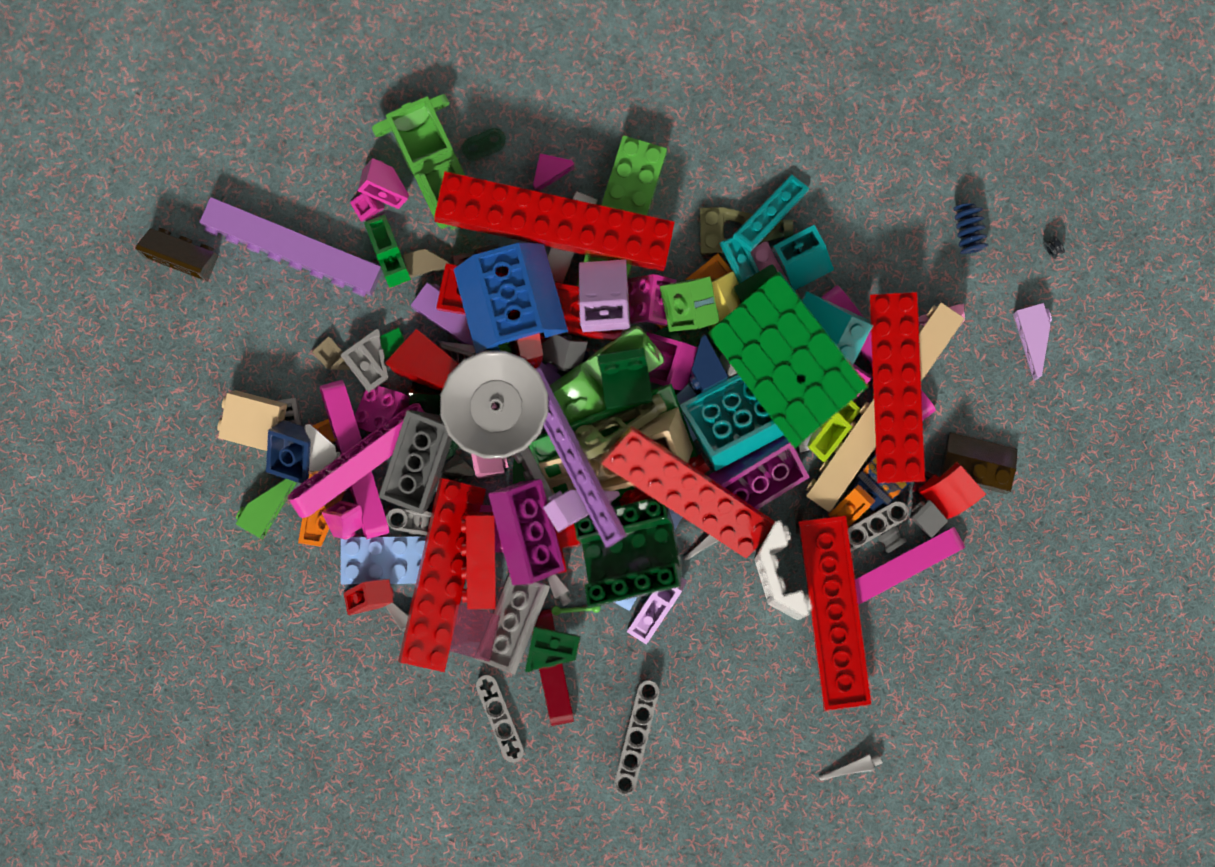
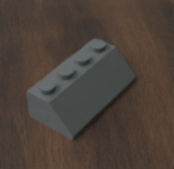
(416, 461)

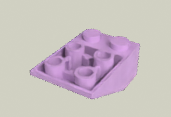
(603, 296)

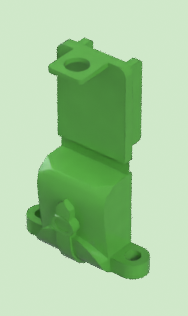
(423, 145)
(581, 389)

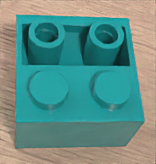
(803, 257)

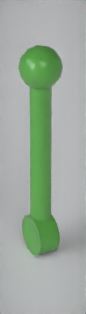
(557, 610)

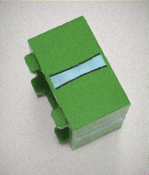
(689, 304)

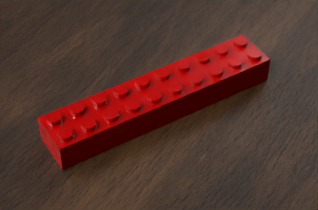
(553, 221)

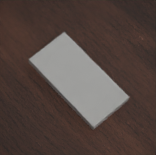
(518, 614)

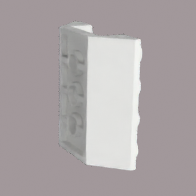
(794, 604)

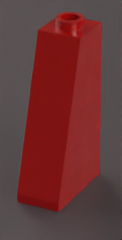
(422, 362)

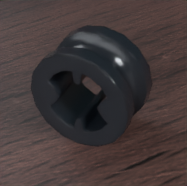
(1054, 247)

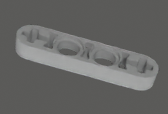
(503, 717)

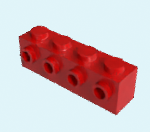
(480, 560)

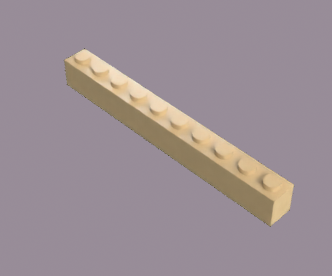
(861, 440)

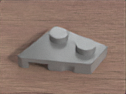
(367, 361)

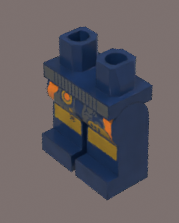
(881, 492)

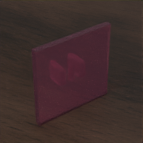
(474, 632)

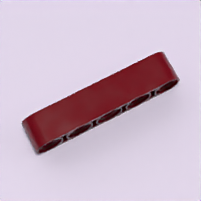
(554, 682)

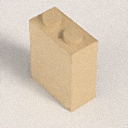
(249, 418)

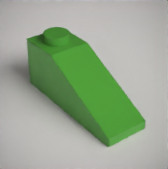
(262, 511)

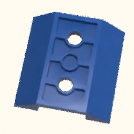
(525, 288)

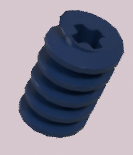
(970, 228)

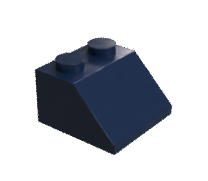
(707, 369)
(288, 452)

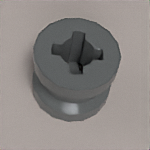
(892, 539)

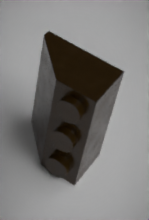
(178, 253)
(987, 463)

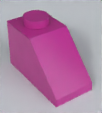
(383, 184)
(343, 519)

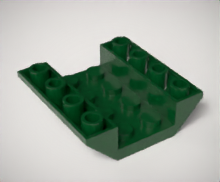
(636, 564)

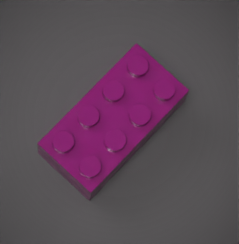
(763, 473)
(526, 532)

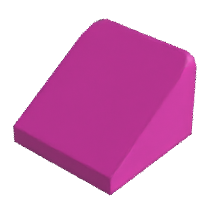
(366, 206)

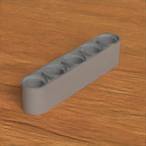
(884, 516)
(629, 747)

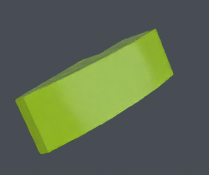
(832, 432)

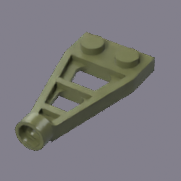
(712, 228)
(594, 443)

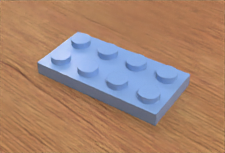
(381, 559)

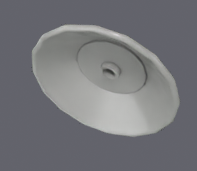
(476, 387)

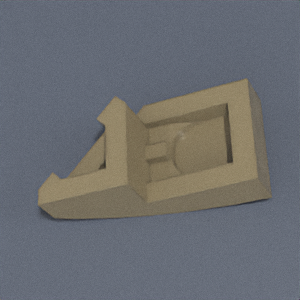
(424, 262)
(330, 355)

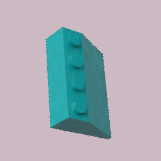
(842, 325)
(729, 422)

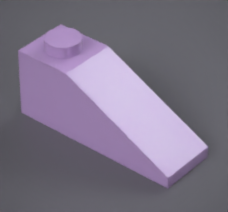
(1034, 329)
(569, 508)
(654, 612)

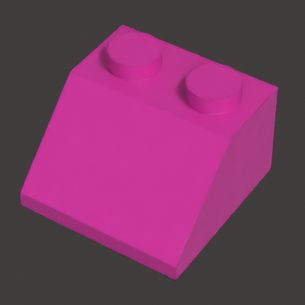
(677, 362)

